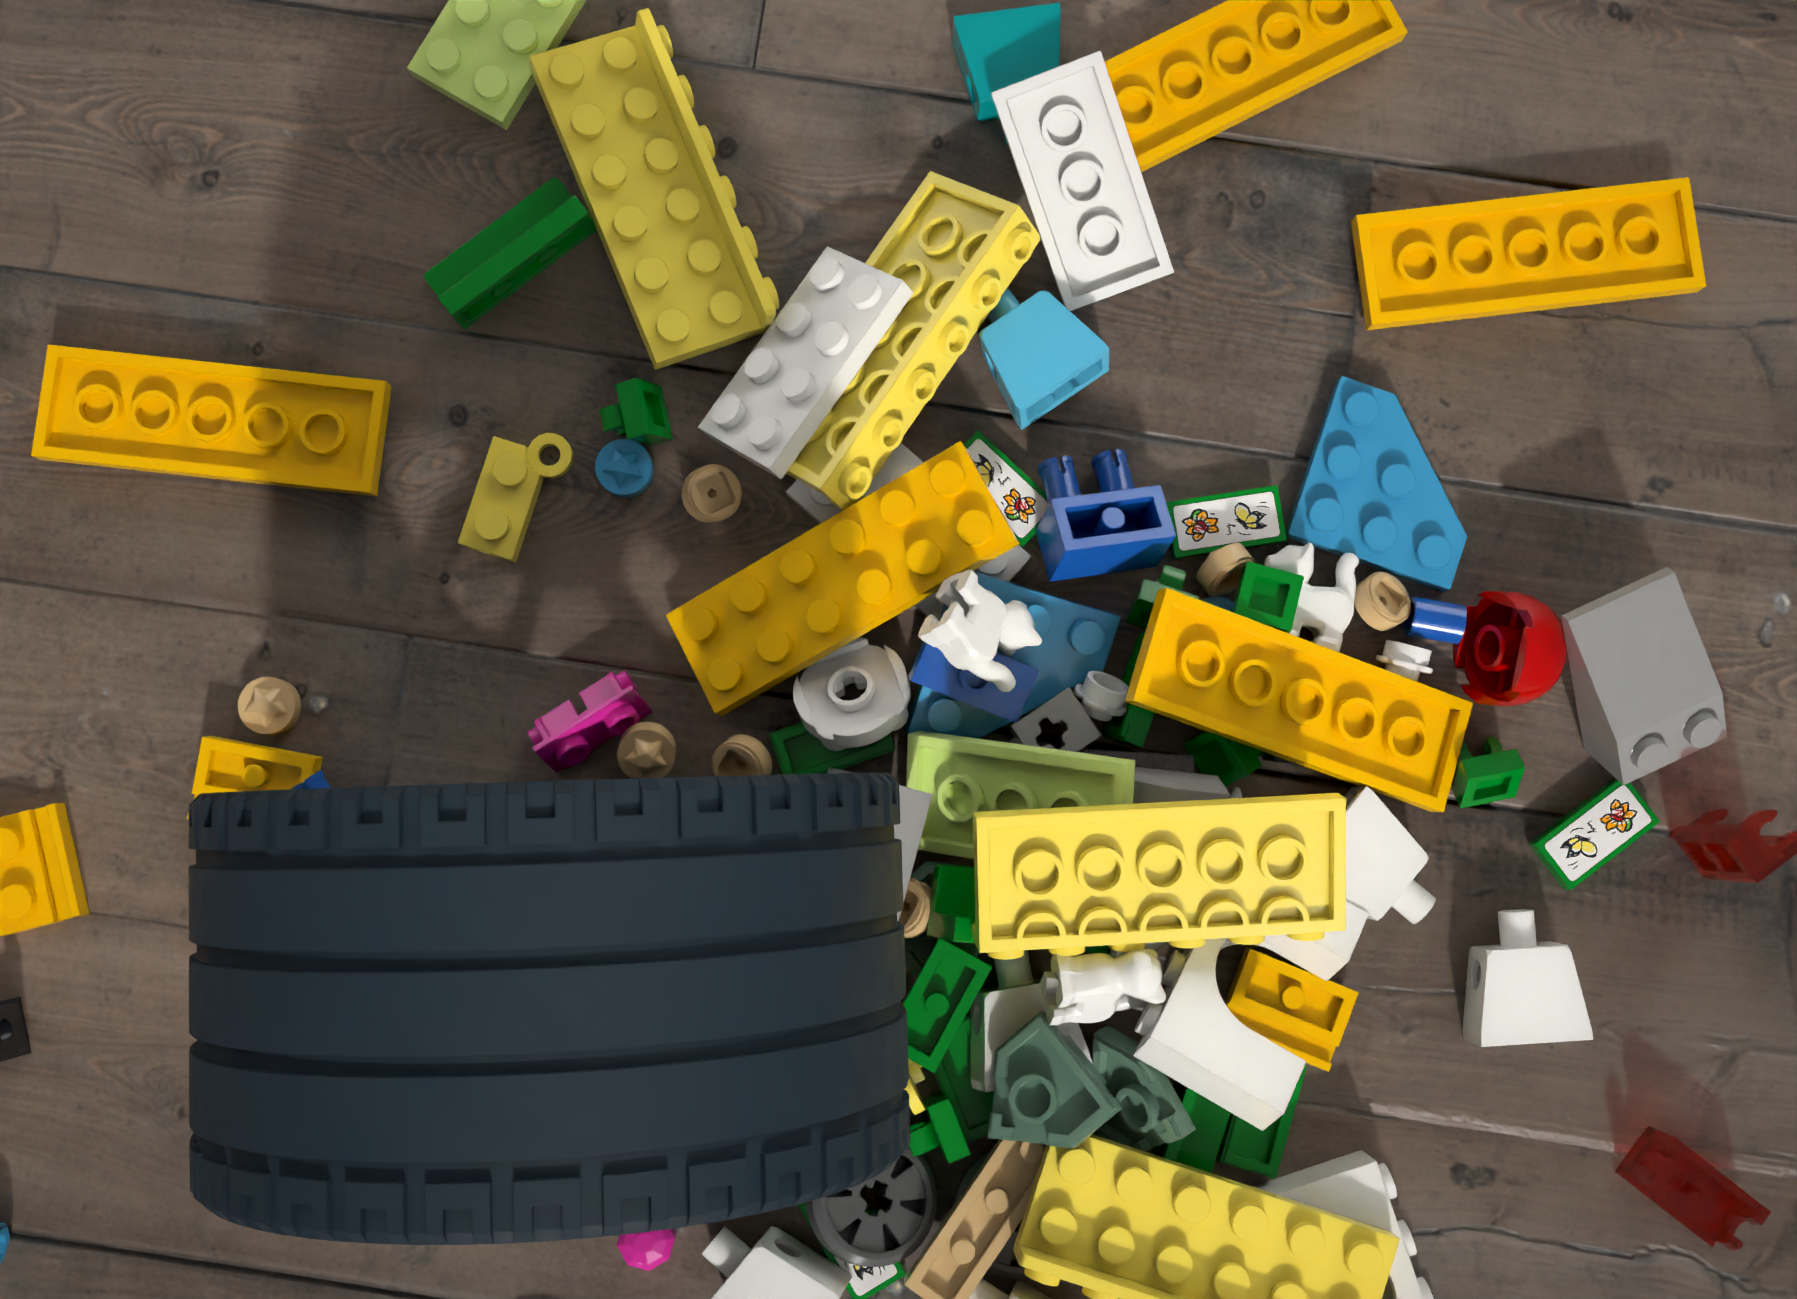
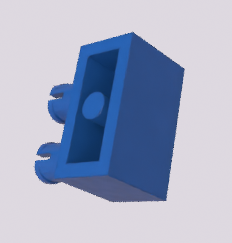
(1104, 530)

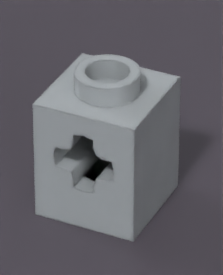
(1061, 709)

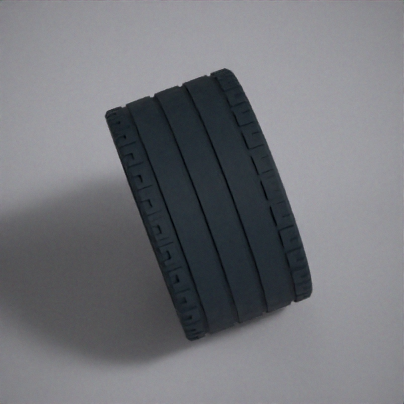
(543, 1004)

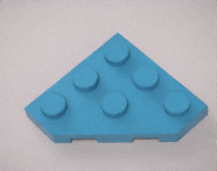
(1376, 491)
(1073, 643)

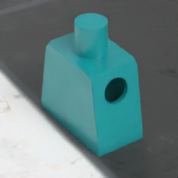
(1004, 49)

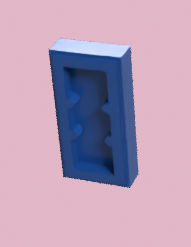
(937, 673)

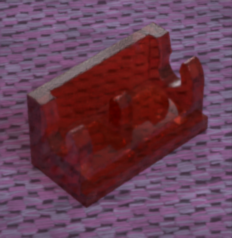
(1735, 850)
(1689, 1189)

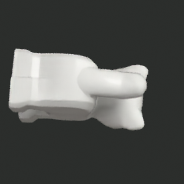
(1320, 608)
(976, 628)
(1097, 985)

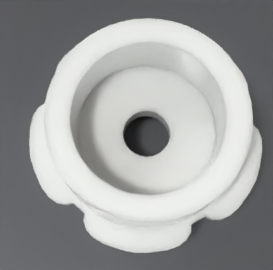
(1405, 659)
(1102, 695)

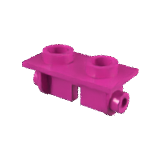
(567, 738)

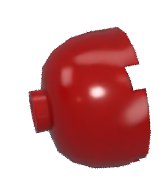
(1510, 649)

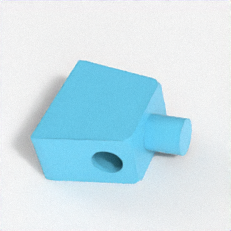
(1039, 354)

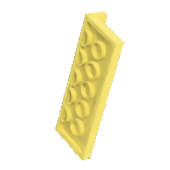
(655, 191)
(958, 259)
(1159, 874)
(1171, 1231)

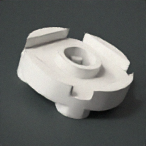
(858, 721)

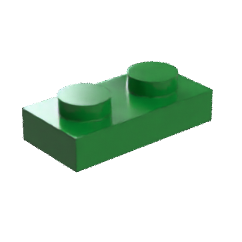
(941, 1001)

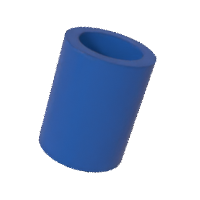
(1436, 620)

